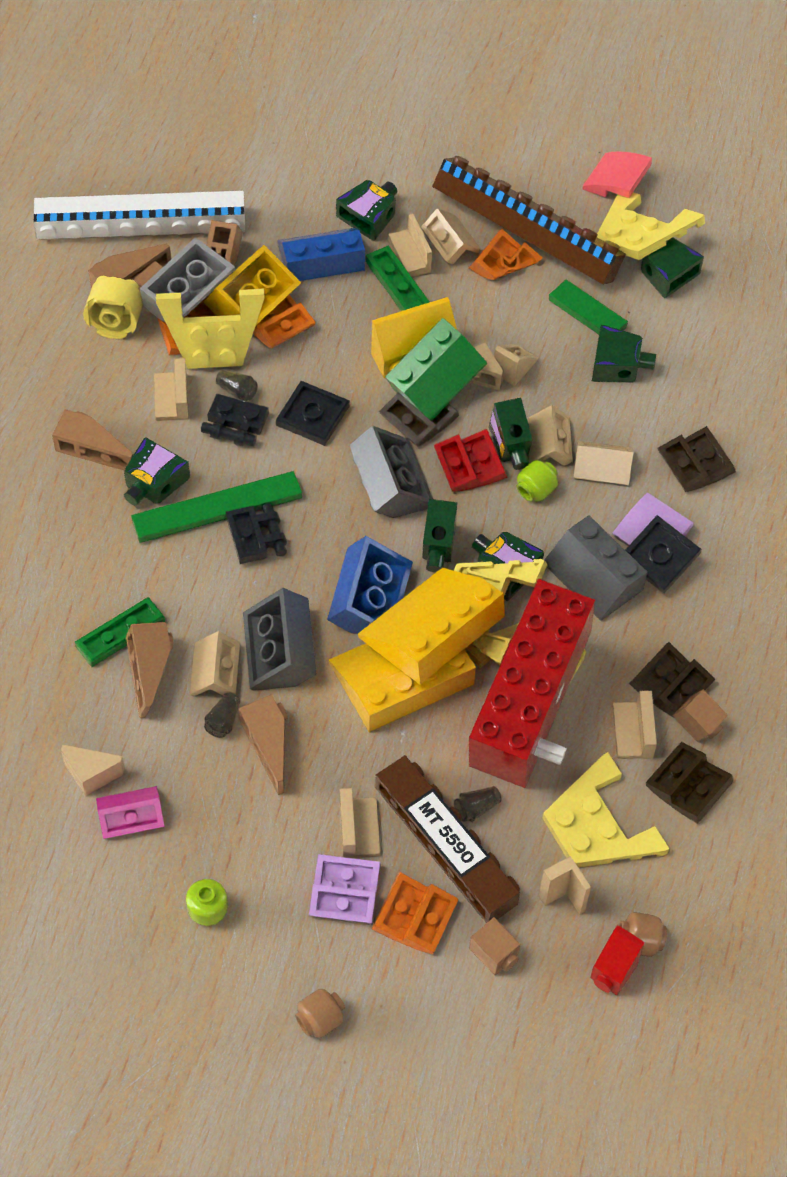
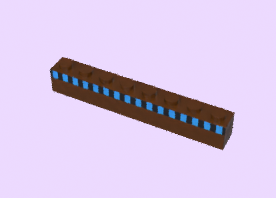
(529, 220)

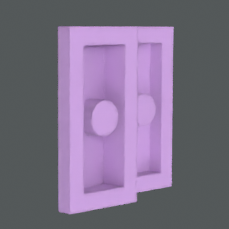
(644, 513)
(344, 889)

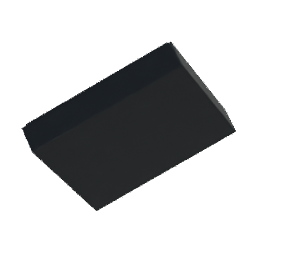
(312, 413)
(663, 553)

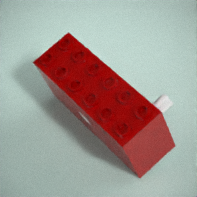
(531, 685)

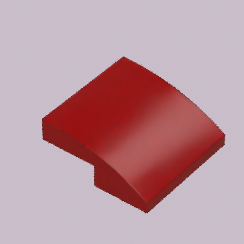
(470, 461)

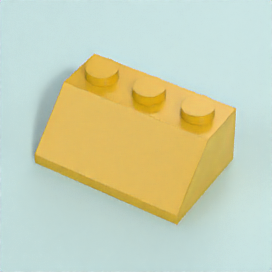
(259, 271)
(400, 332)

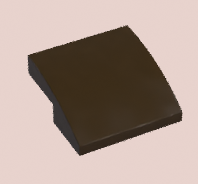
(413, 422)
(696, 459)
(671, 679)
(689, 782)

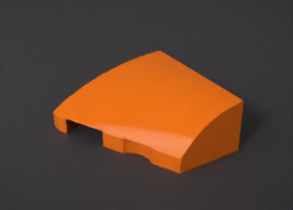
(503, 257)

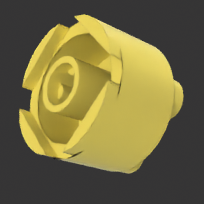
(113, 307)

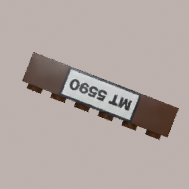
(447, 839)

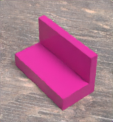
(130, 812)

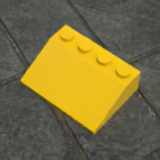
(435, 622)
(386, 693)

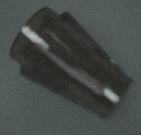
(238, 385)
(222, 716)
(476, 802)

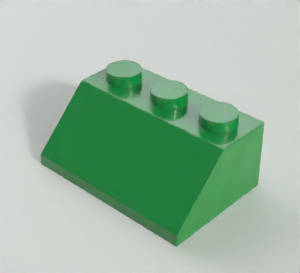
(436, 369)

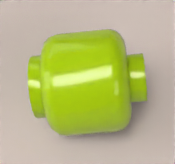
(537, 481)
(206, 902)

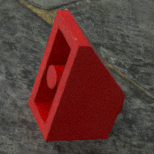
(617, 961)

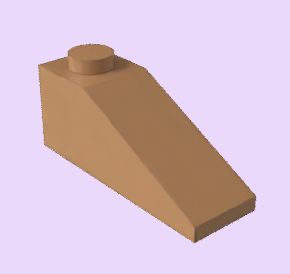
(225, 240)
(131, 263)
(87, 439)
(148, 653)
(265, 729)

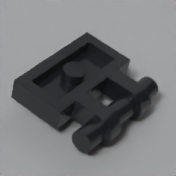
(236, 414)
(247, 535)

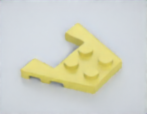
(641, 234)
(212, 339)
(500, 576)
(587, 827)

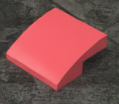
(618, 173)

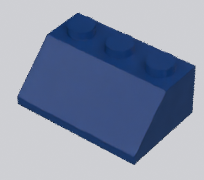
(323, 254)
(368, 584)

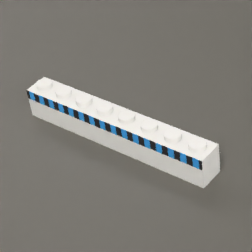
(136, 214)

